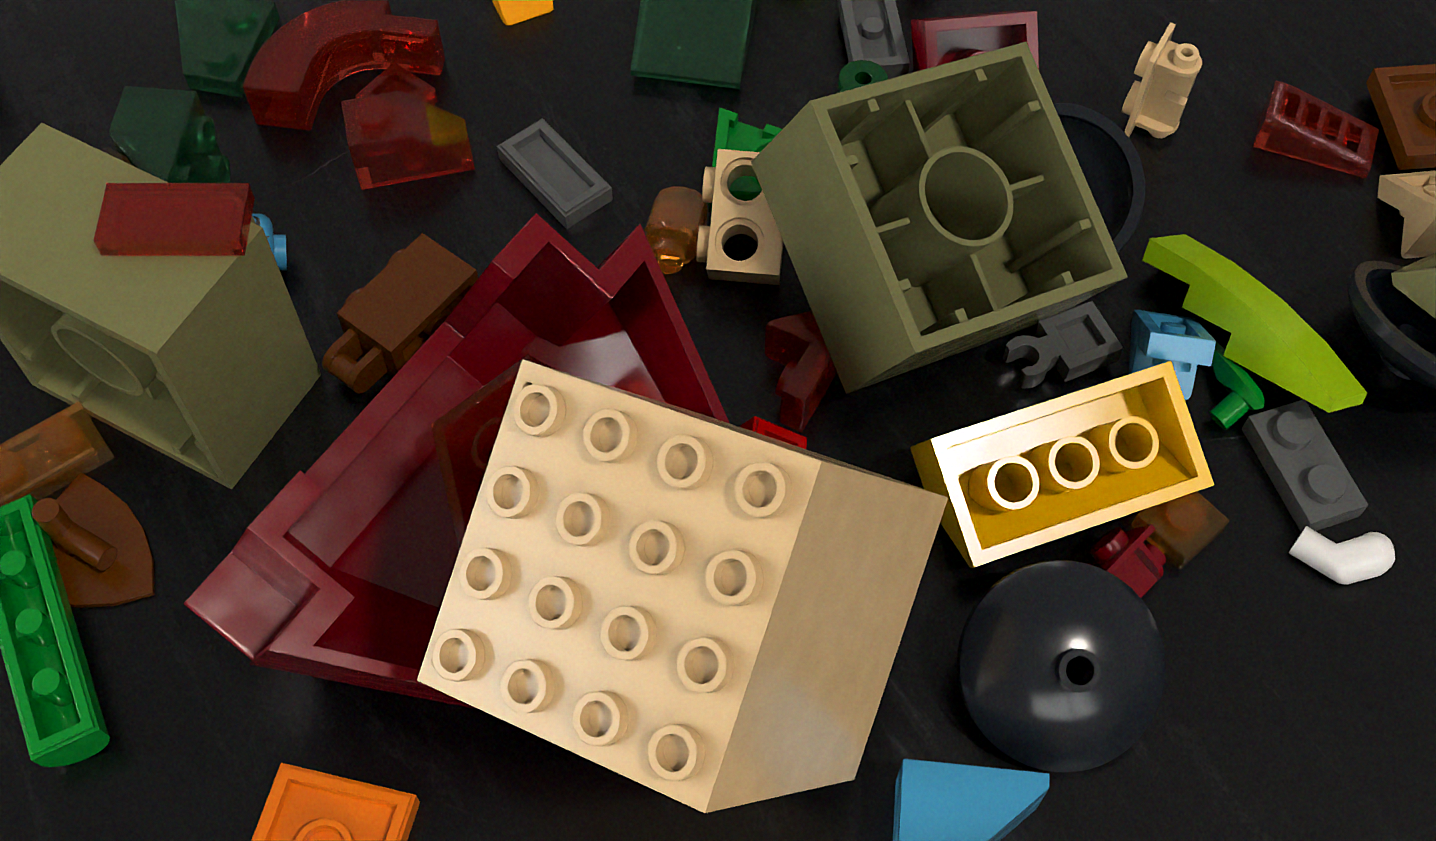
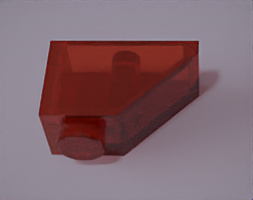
(403, 139)

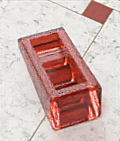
(1288, 126)

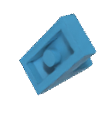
(1171, 338)

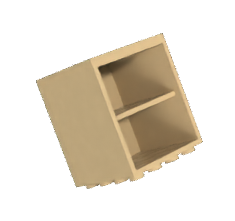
(678, 594)

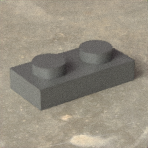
(874, 34)
(1304, 466)

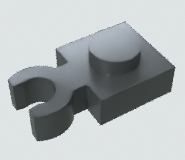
(1068, 341)

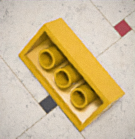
(1064, 464)

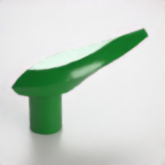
(1242, 390)

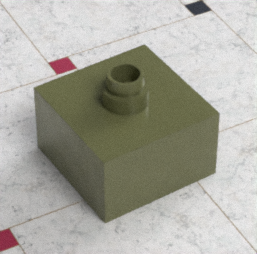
(935, 213)
(161, 347)

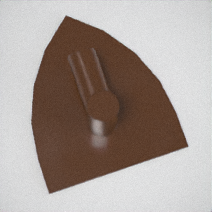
(97, 545)

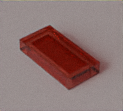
(174, 219)

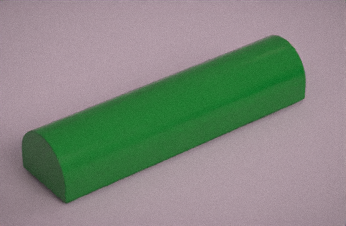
(44, 646)

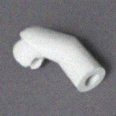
(1345, 561)

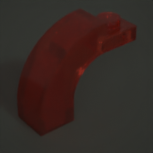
(328, 45)

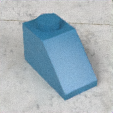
(962, 801)

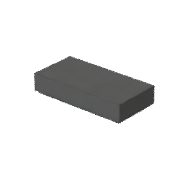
(555, 173)

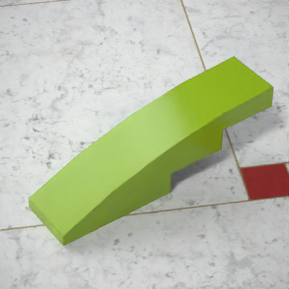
(1263, 327)

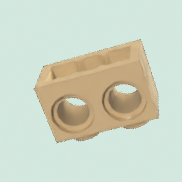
(736, 217)

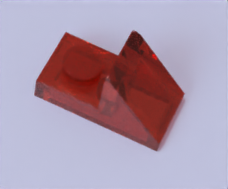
(808, 368)

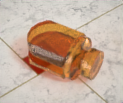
(675, 227)

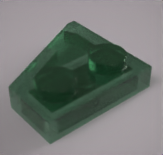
(222, 41)

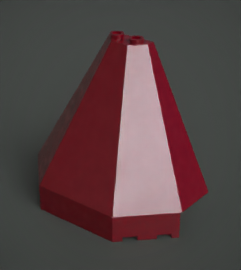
(362, 546)

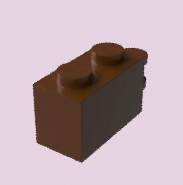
(397, 313)

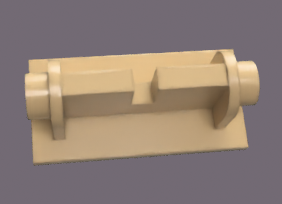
(1167, 80)

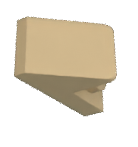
(1416, 200)

